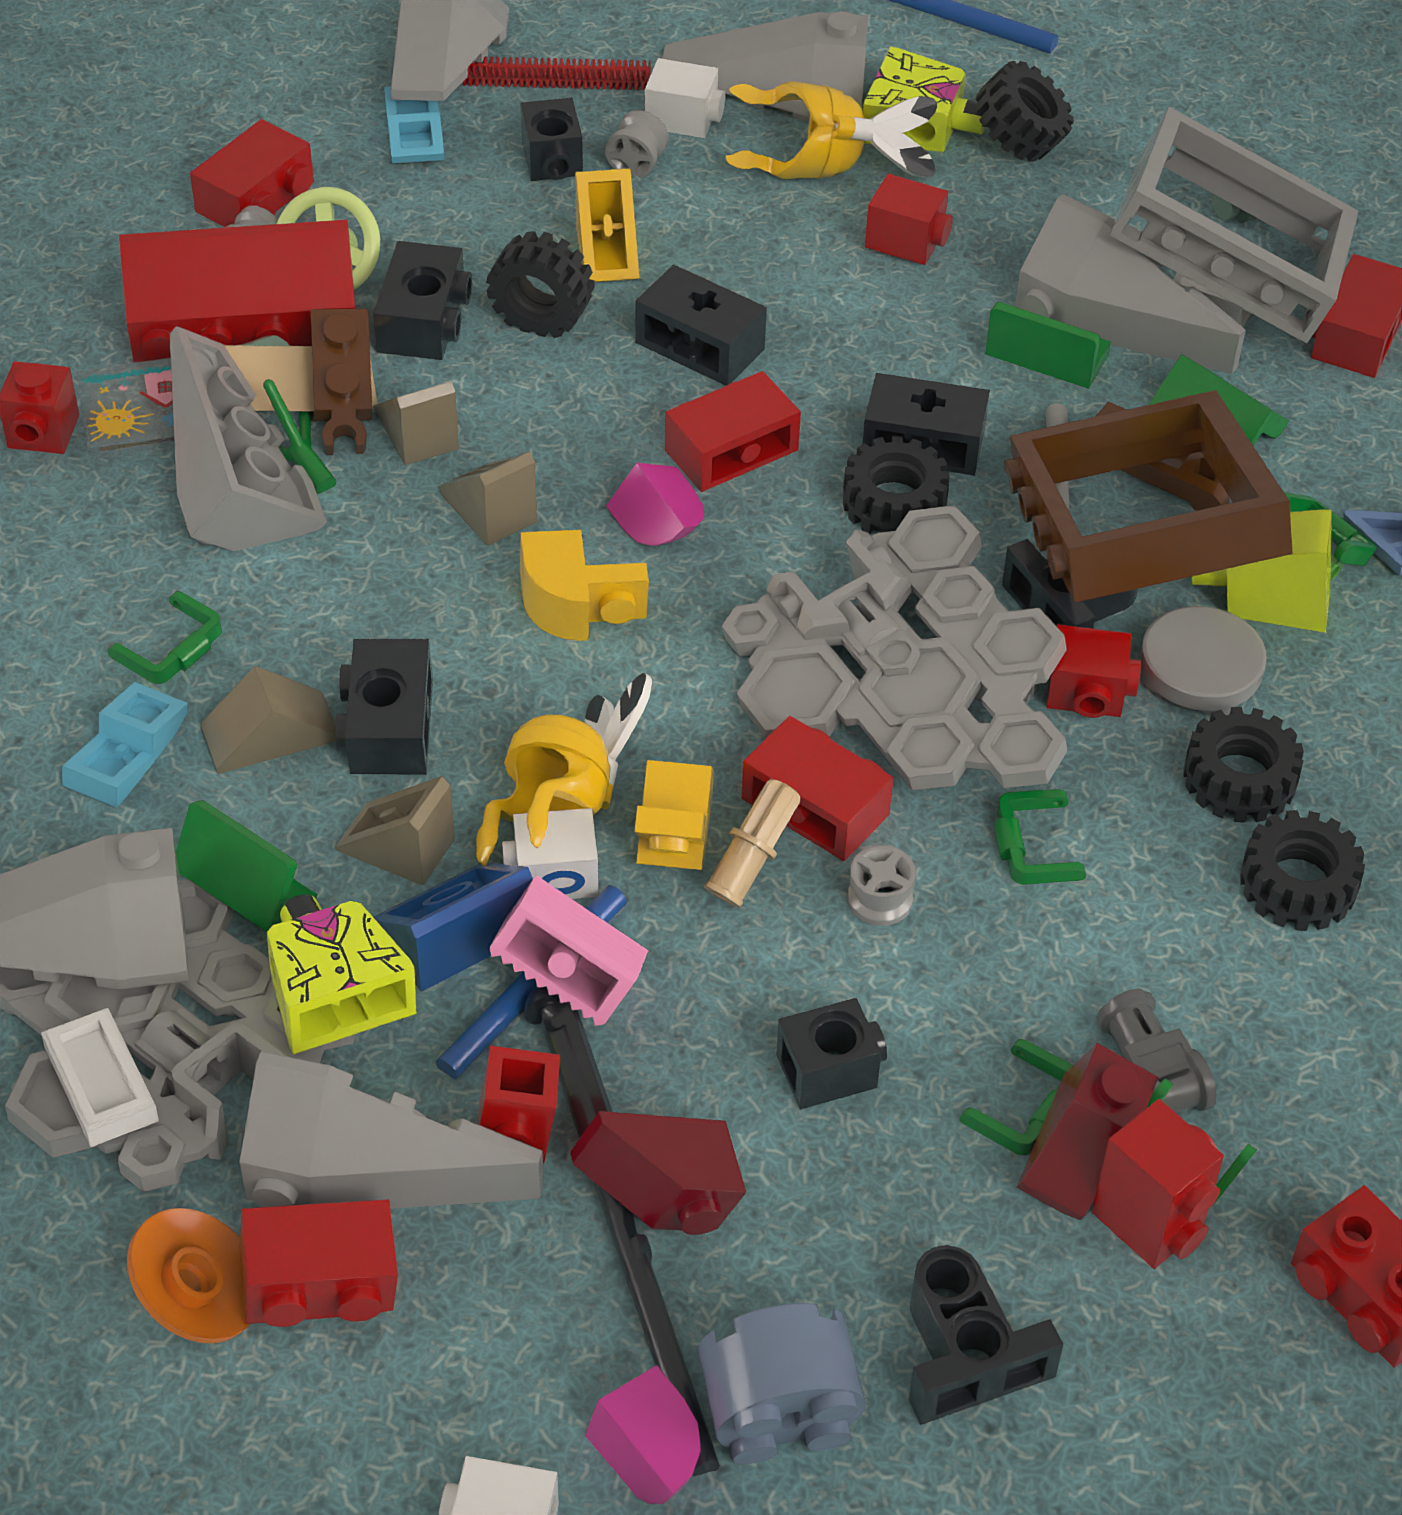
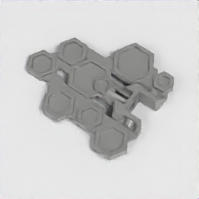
(913, 687)
(166, 1038)

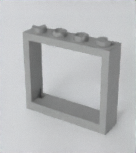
(1216, 254)

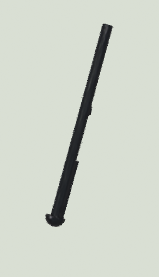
(585, 1099)

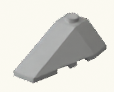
(440, 42)
(803, 48)
(1120, 294)
(227, 459)
(98, 913)
(330, 1143)

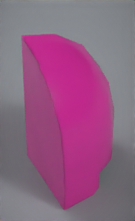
(656, 505)
(647, 1436)

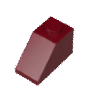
(1089, 1107)
(663, 1168)

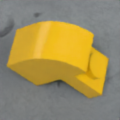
(567, 594)
(674, 814)

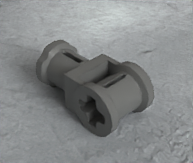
(1165, 1054)

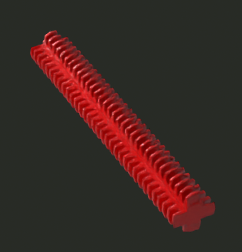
(559, 73)

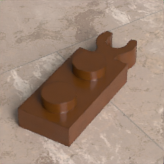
(341, 374)

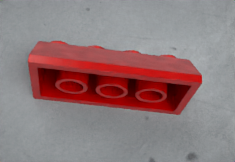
(233, 283)

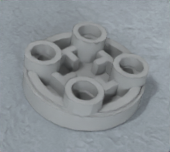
(1202, 658)

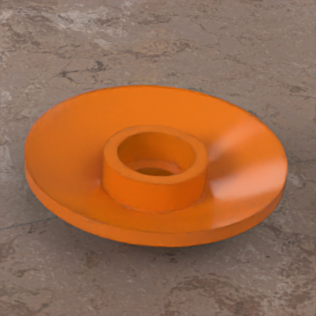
(189, 1274)

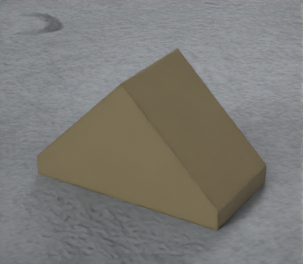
(421, 422)
(496, 497)
(266, 720)
(404, 831)

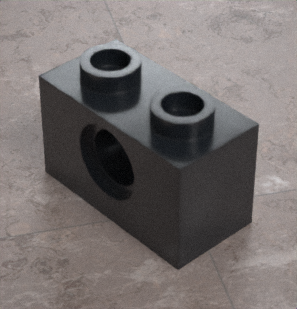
(421, 300)
(387, 707)

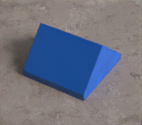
(455, 920)

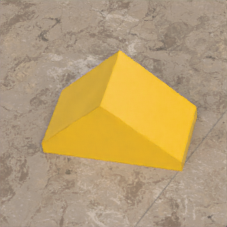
(607, 224)

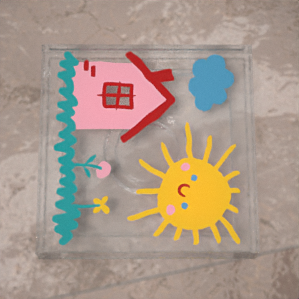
(127, 409)

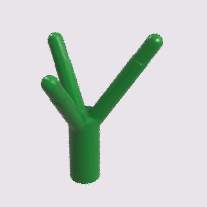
(300, 449)

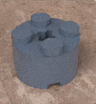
(782, 1381)

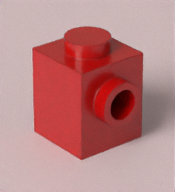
(907, 219)
(38, 407)
(1094, 673)
(520, 1095)

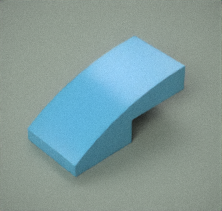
(413, 130)
(129, 741)

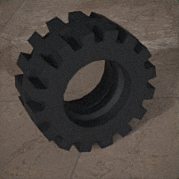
(1024, 111)
(554, 266)
(889, 464)
(1233, 790)
(1307, 841)

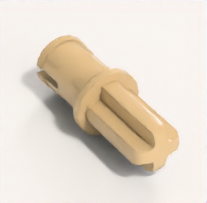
(753, 842)

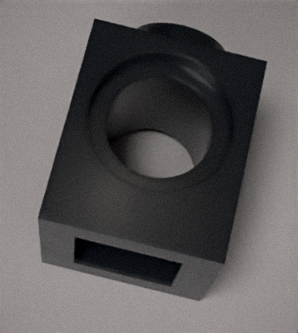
(551, 139)
(824, 1077)

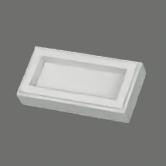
(99, 1077)

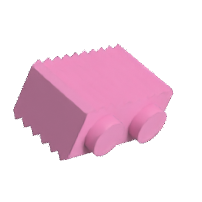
(569, 951)

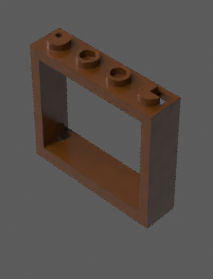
(1163, 549)

